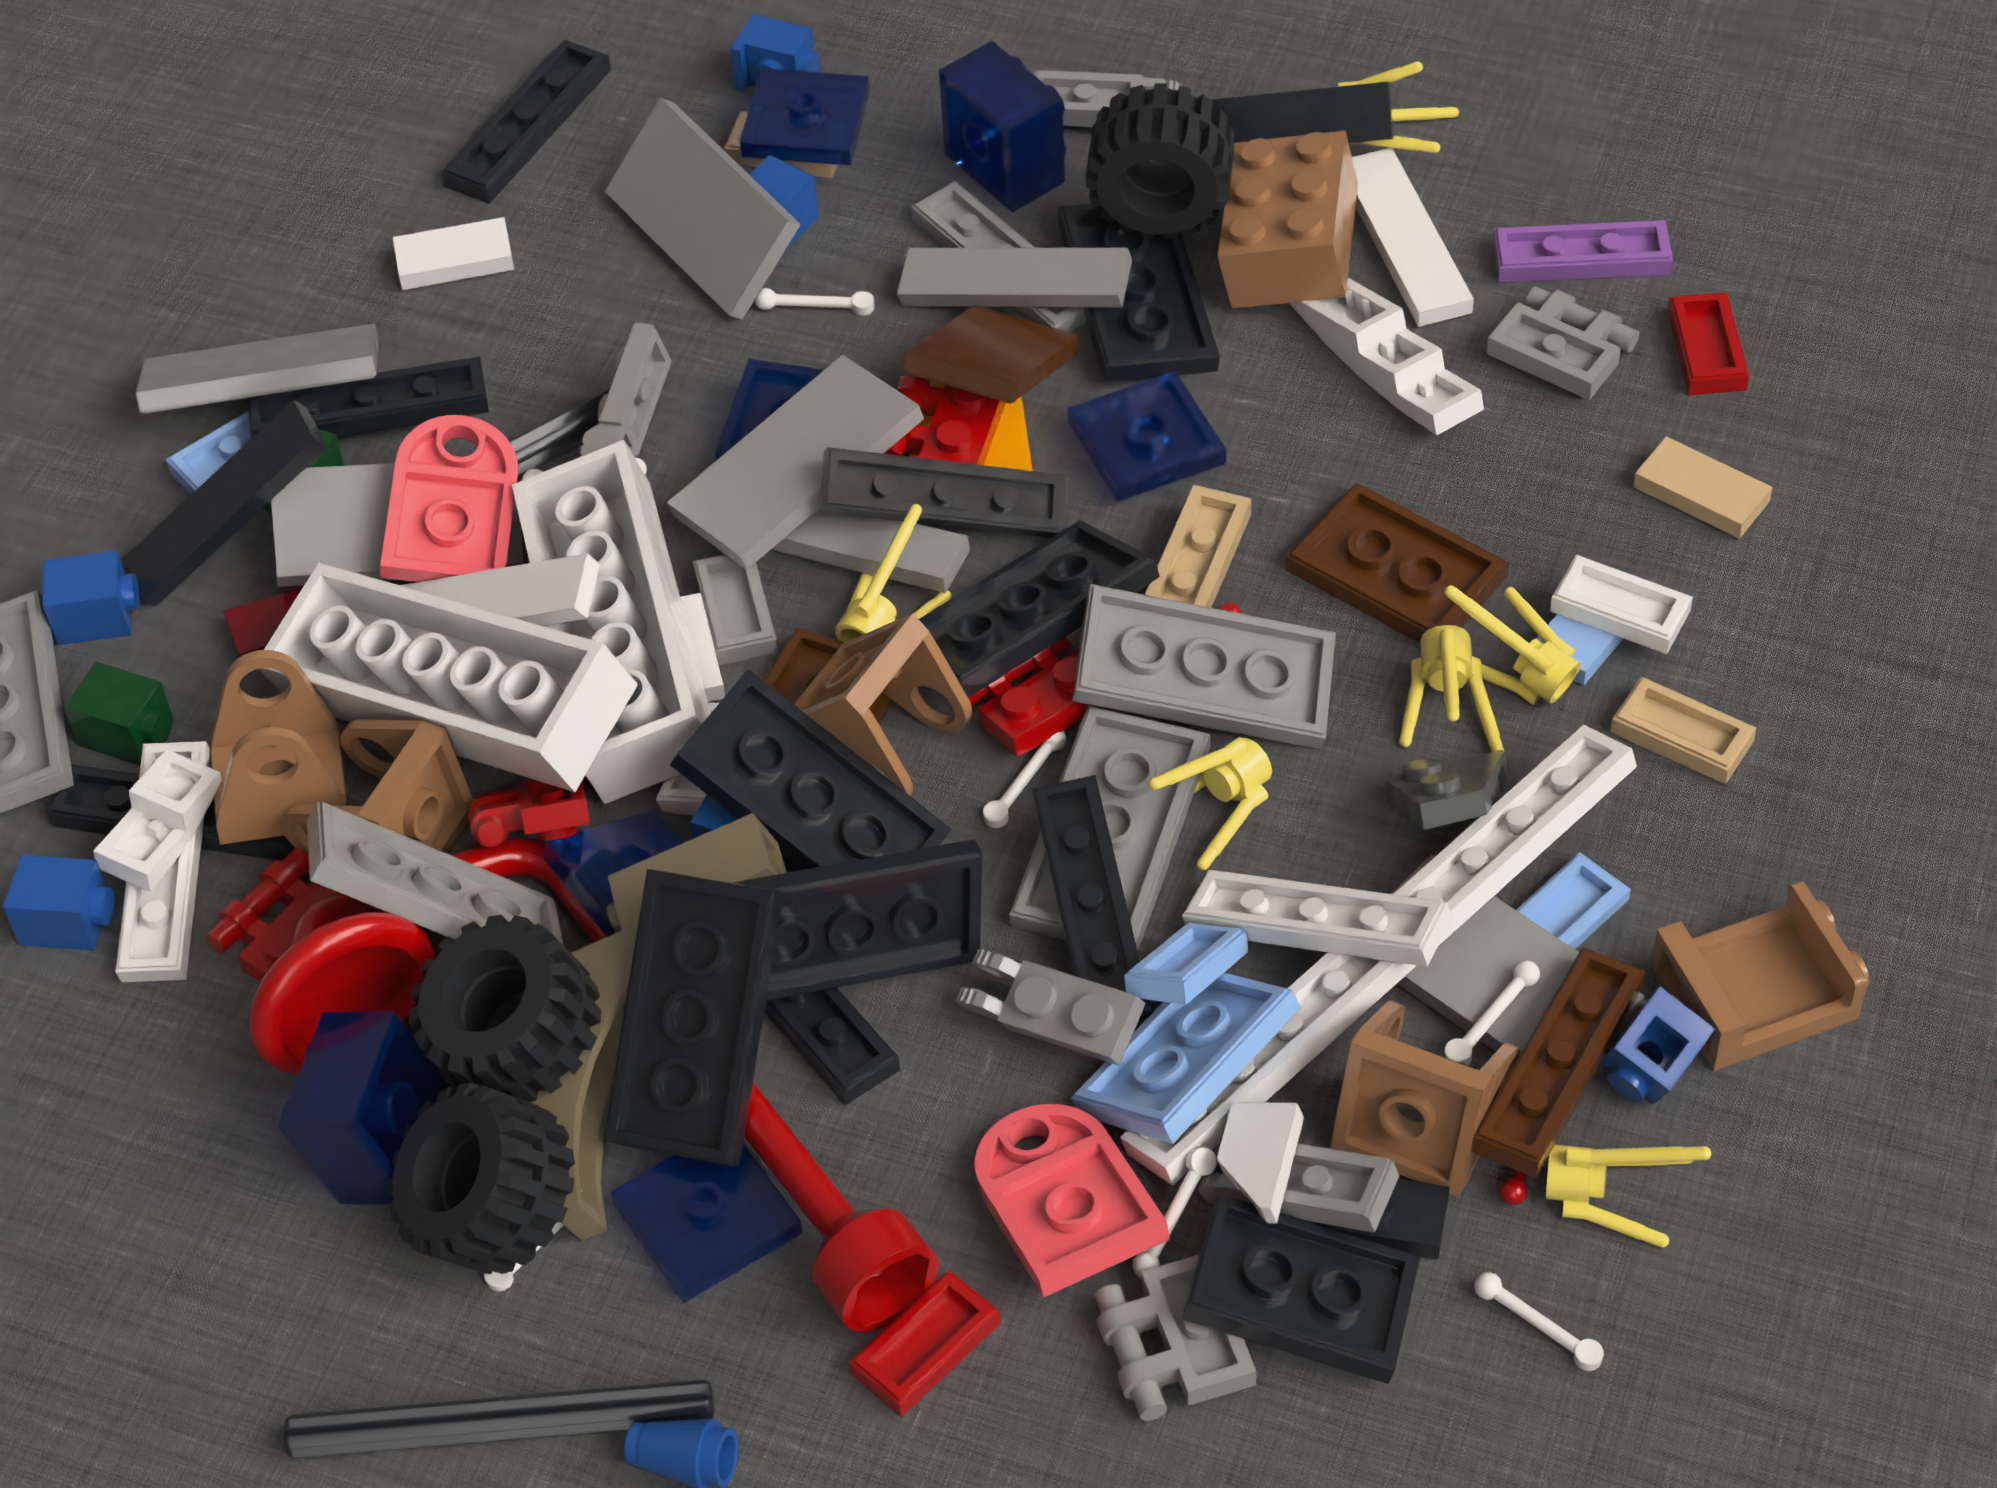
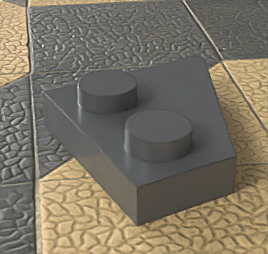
(1449, 791)

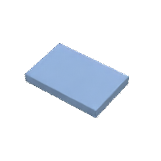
(1186, 1057)

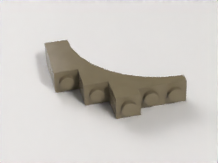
(582, 1104)

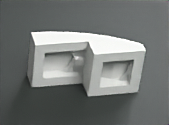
(163, 817)

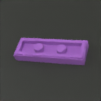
(1582, 251)

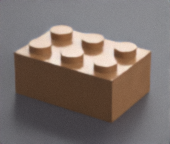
(1288, 220)

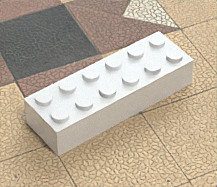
(609, 511)
(495, 682)

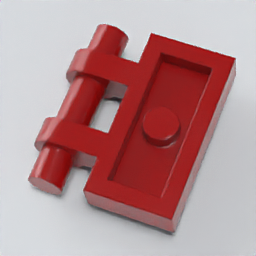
(960, 424)
(1035, 708)
(530, 807)
(243, 921)

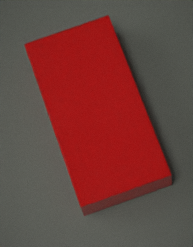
(1707, 343)
(925, 1343)

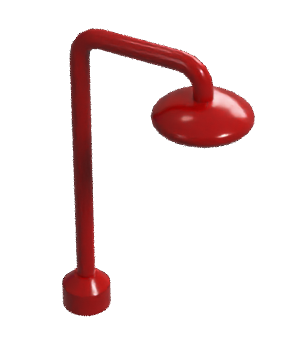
(368, 961)

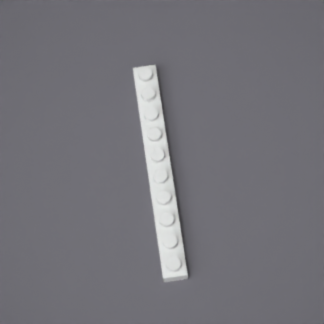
(1464, 875)

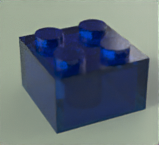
(1003, 125)
(355, 1099)

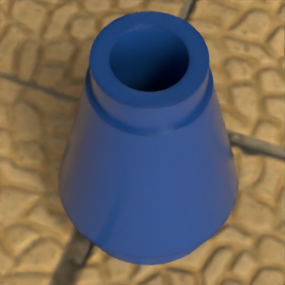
(685, 1451)

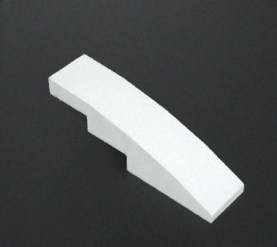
(1394, 361)

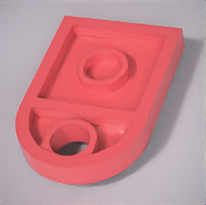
(448, 509)
(1069, 1201)

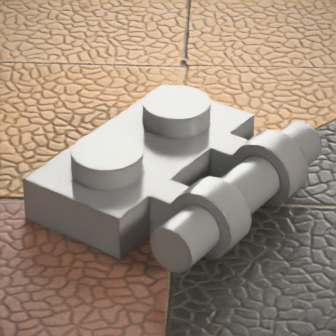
(1561, 341)
(1196, 1356)

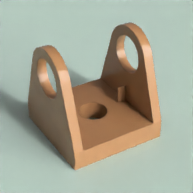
(891, 662)
(272, 751)
(417, 793)
(1443, 1091)

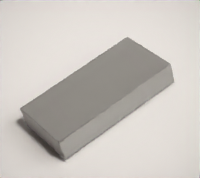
(735, 609)

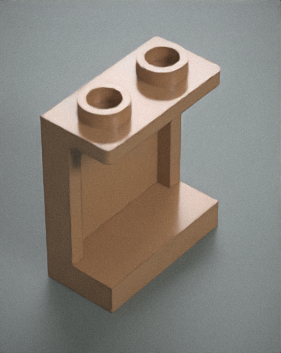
(1764, 977)

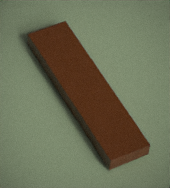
(1558, 1062)

